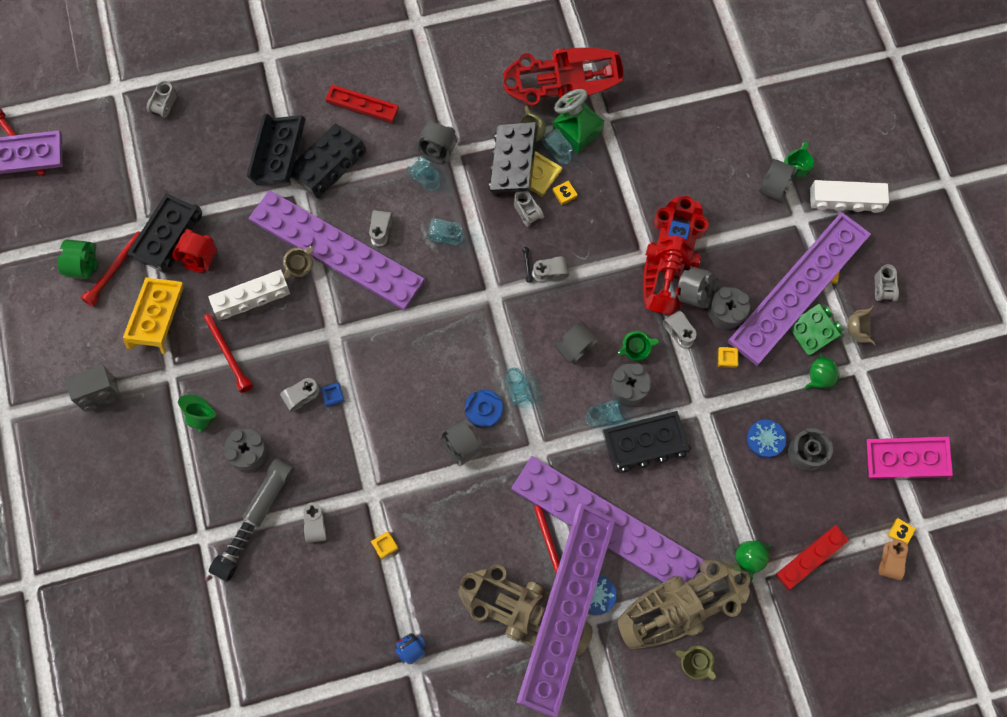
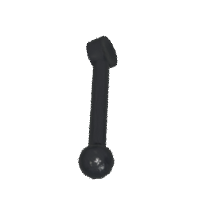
(529, 278)

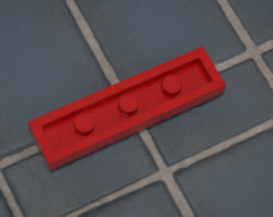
(362, 103)
(812, 557)

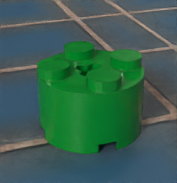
(77, 259)

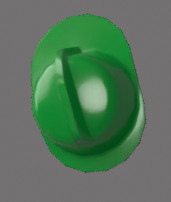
(196, 411)

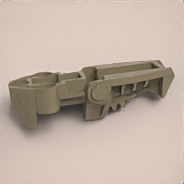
(682, 606)
(527, 611)

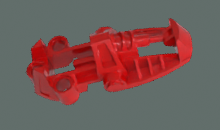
(565, 74)
(672, 253)

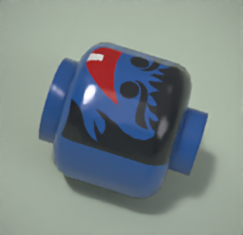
(410, 648)

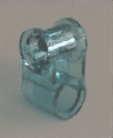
(558, 146)
(422, 172)
(444, 231)
(518, 390)
(607, 412)

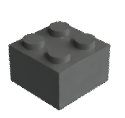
(93, 388)

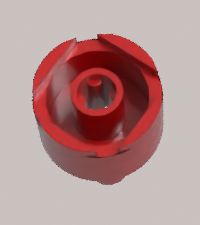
(195, 251)

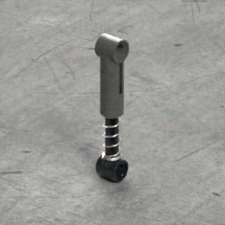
(277, 476)

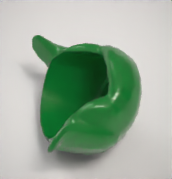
(801, 160)
(637, 346)
(823, 373)
(752, 556)

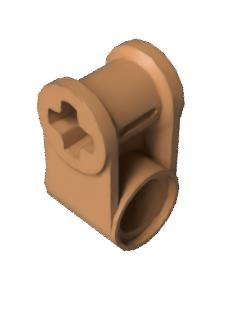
(893, 563)

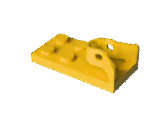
(153, 313)

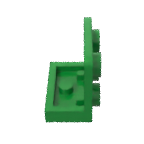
(816, 329)

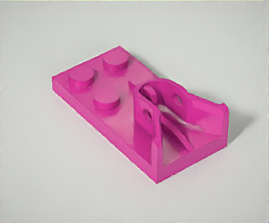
(909, 458)

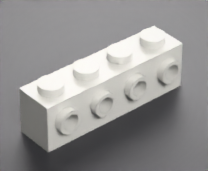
(849, 196)
(249, 295)

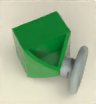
(577, 120)

